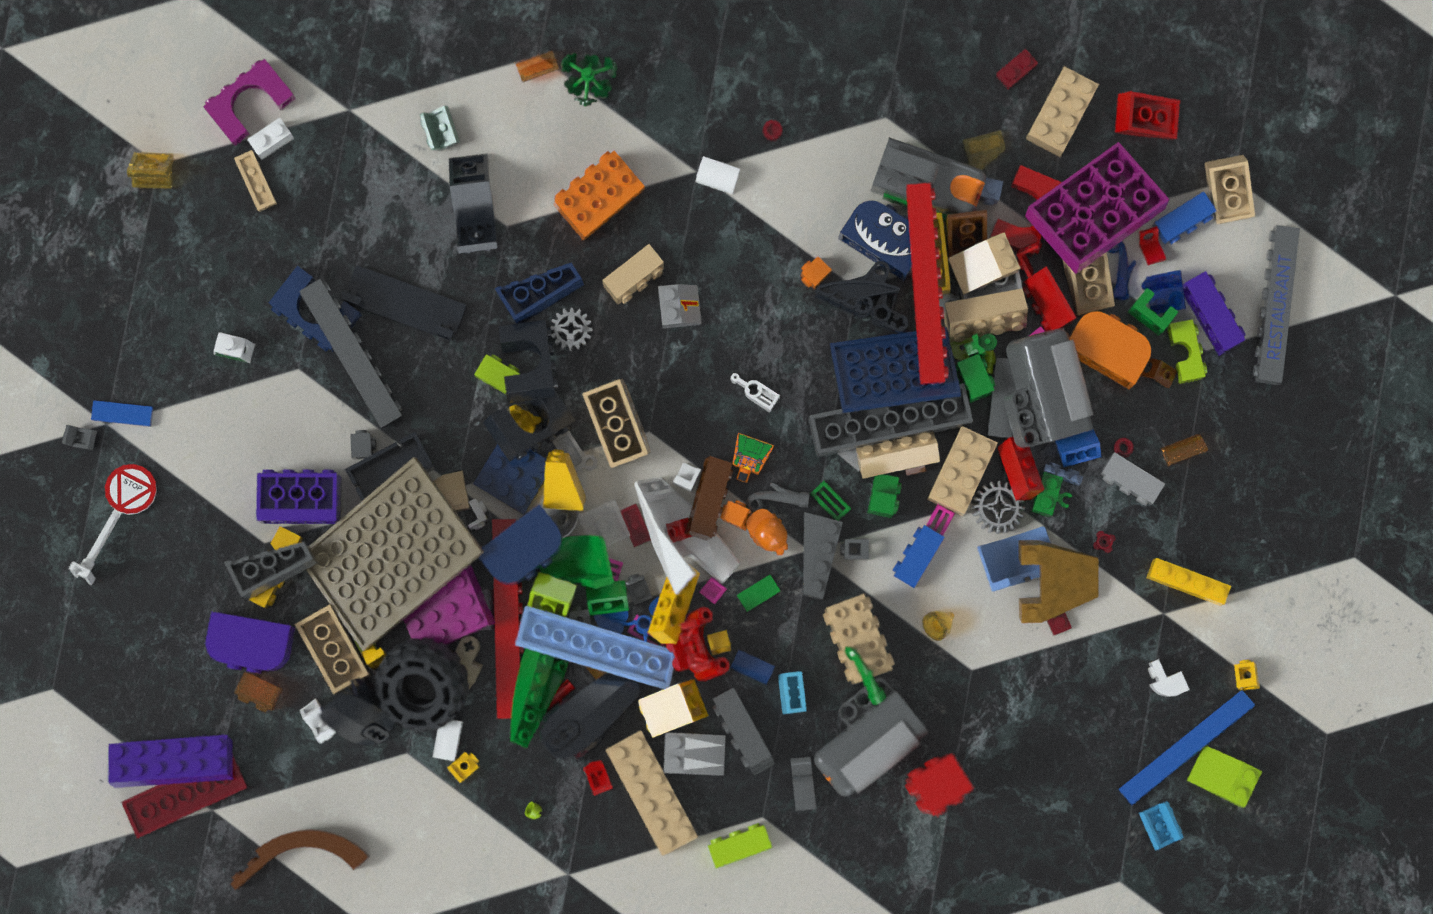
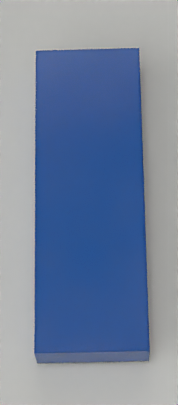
(122, 413)

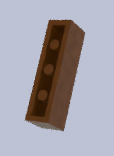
(708, 498)

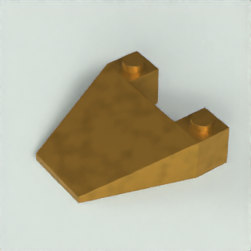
(1064, 577)

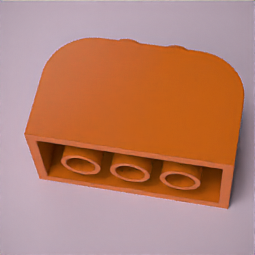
(1111, 347)

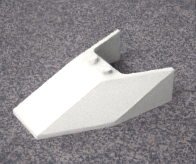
(664, 505)

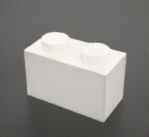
(270, 138)

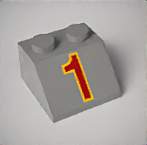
(679, 305)

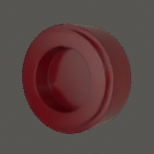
(772, 130)

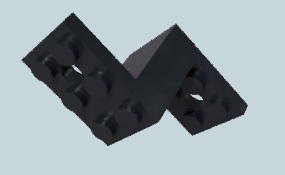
(472, 203)

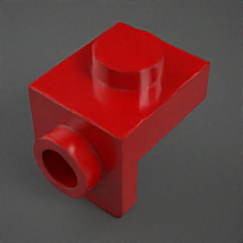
(677, 529)
(597, 777)

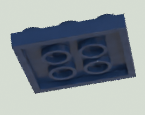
(513, 481)

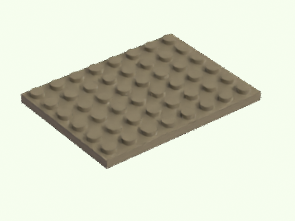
(391, 554)

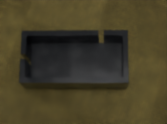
(381, 465)

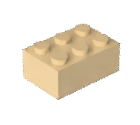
(634, 275)

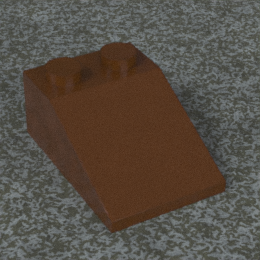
(965, 231)

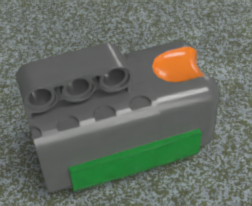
(955, 183)

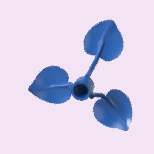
(616, 621)

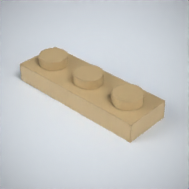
(255, 181)

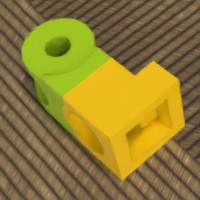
(373, 655)

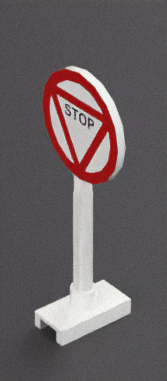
(128, 491)

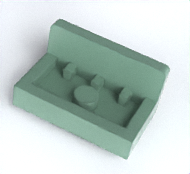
(439, 129)

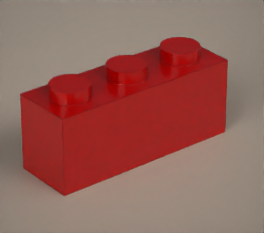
(1020, 470)

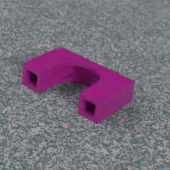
(259, 77)

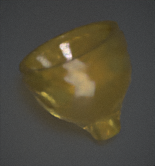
(938, 624)

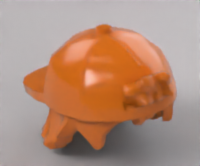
(767, 531)

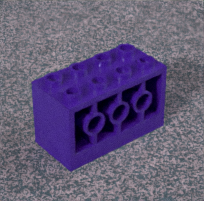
(308, 507)

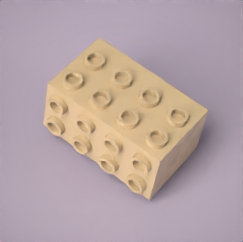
(856, 627)

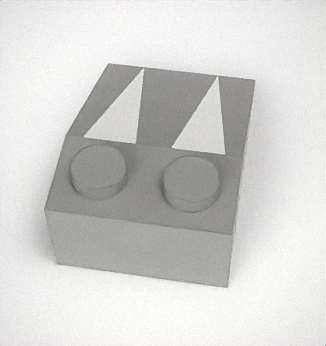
(694, 754)

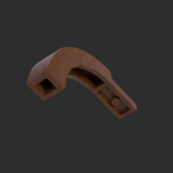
(324, 840)

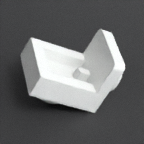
(479, 509)

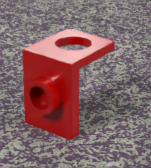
(1151, 247)
(1023, 261)

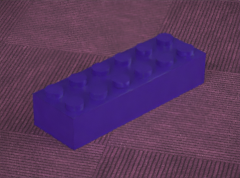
(170, 761)

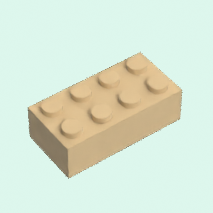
(1062, 111)
(986, 315)
(962, 471)
(332, 649)

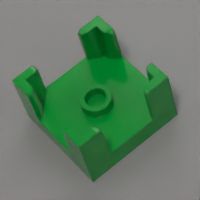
(1148, 316)

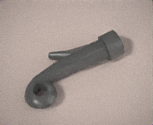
(780, 495)

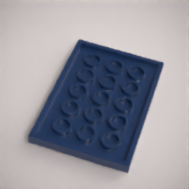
(886, 372)

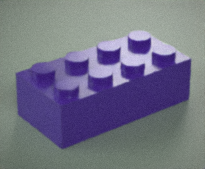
(1213, 313)

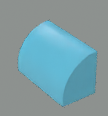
(792, 692)

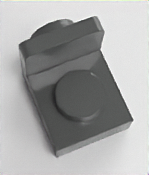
(638, 589)

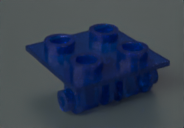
(1167, 291)

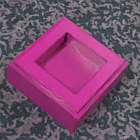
(713, 590)

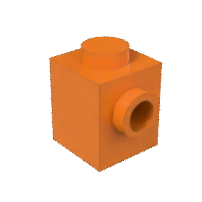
(815, 272)
(736, 514)

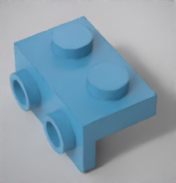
(1161, 825)

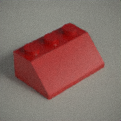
(1048, 300)

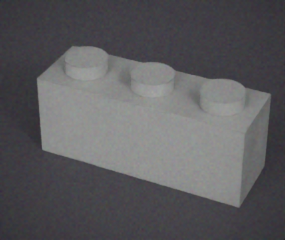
(1131, 479)

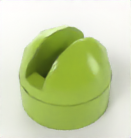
(532, 810)

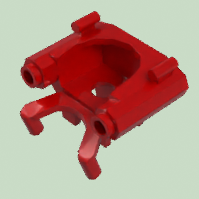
(691, 649)

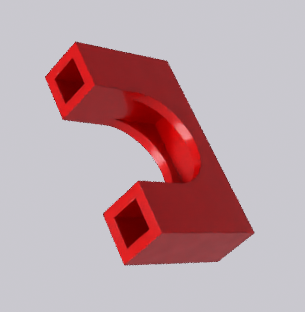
(1037, 186)

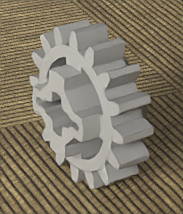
(580, 330)

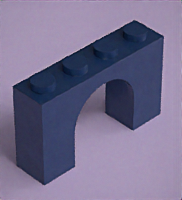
(287, 302)

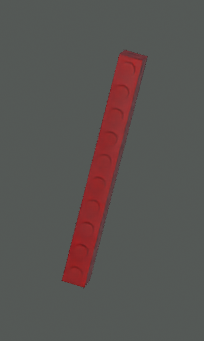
(925, 283)
(507, 625)

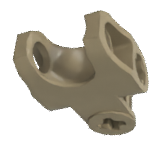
(468, 658)

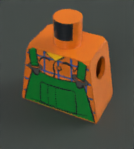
(750, 456)

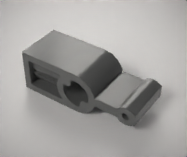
(803, 784)

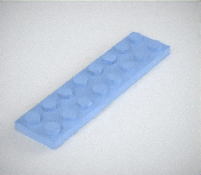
(595, 647)

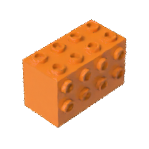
(598, 194)

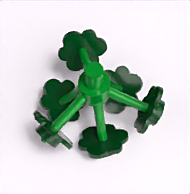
(589, 68)

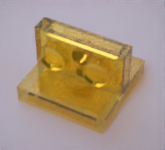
(151, 170)

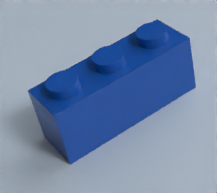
(1185, 218)
(918, 555)

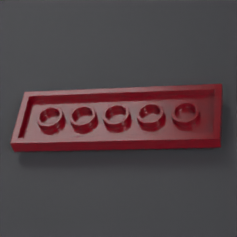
(171, 802)

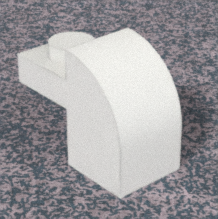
(1166, 686)
(319, 728)

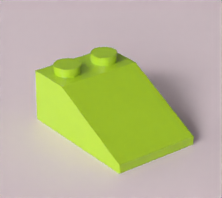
(552, 595)
(1224, 776)

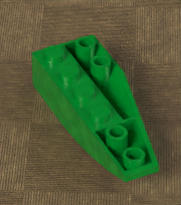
(534, 691)

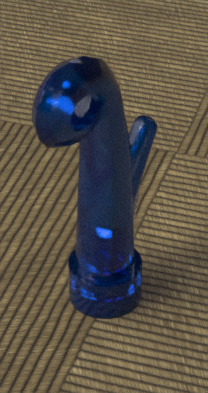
(1124, 272)

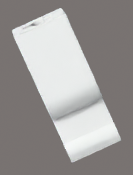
(762, 397)

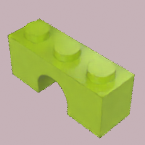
(1186, 334)

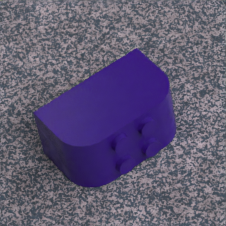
(249, 642)

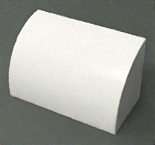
(717, 175)
(448, 741)

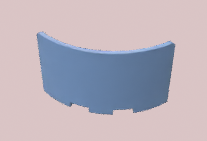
(1003, 563)

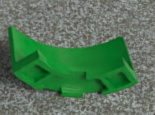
(582, 561)

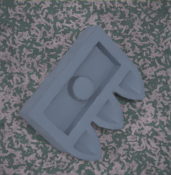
(1070, 476)

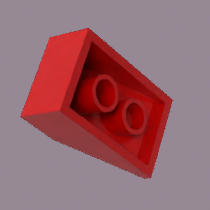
(1147, 115)

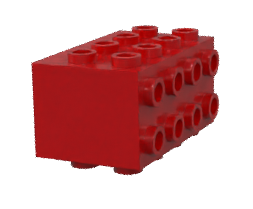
(938, 784)

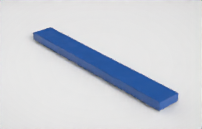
(1186, 747)

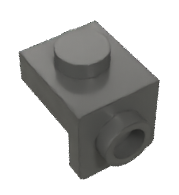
(79, 437)

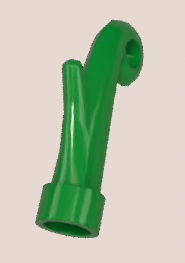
(875, 692)

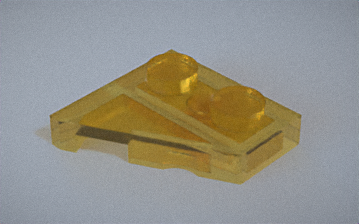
(984, 149)

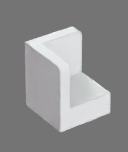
(687, 477)

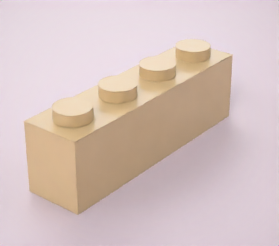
(898, 454)

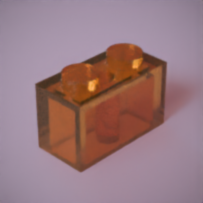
(258, 691)

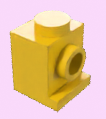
(719, 642)
(1243, 667)
(458, 772)

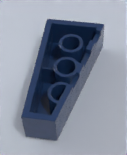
(538, 292)

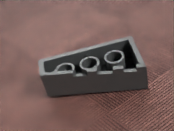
(819, 548)
(263, 571)

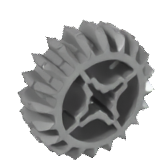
(988, 507)

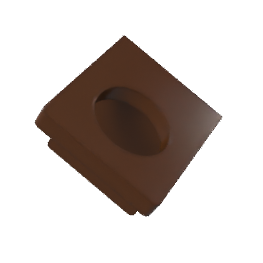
(1160, 372)

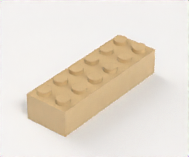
(651, 793)

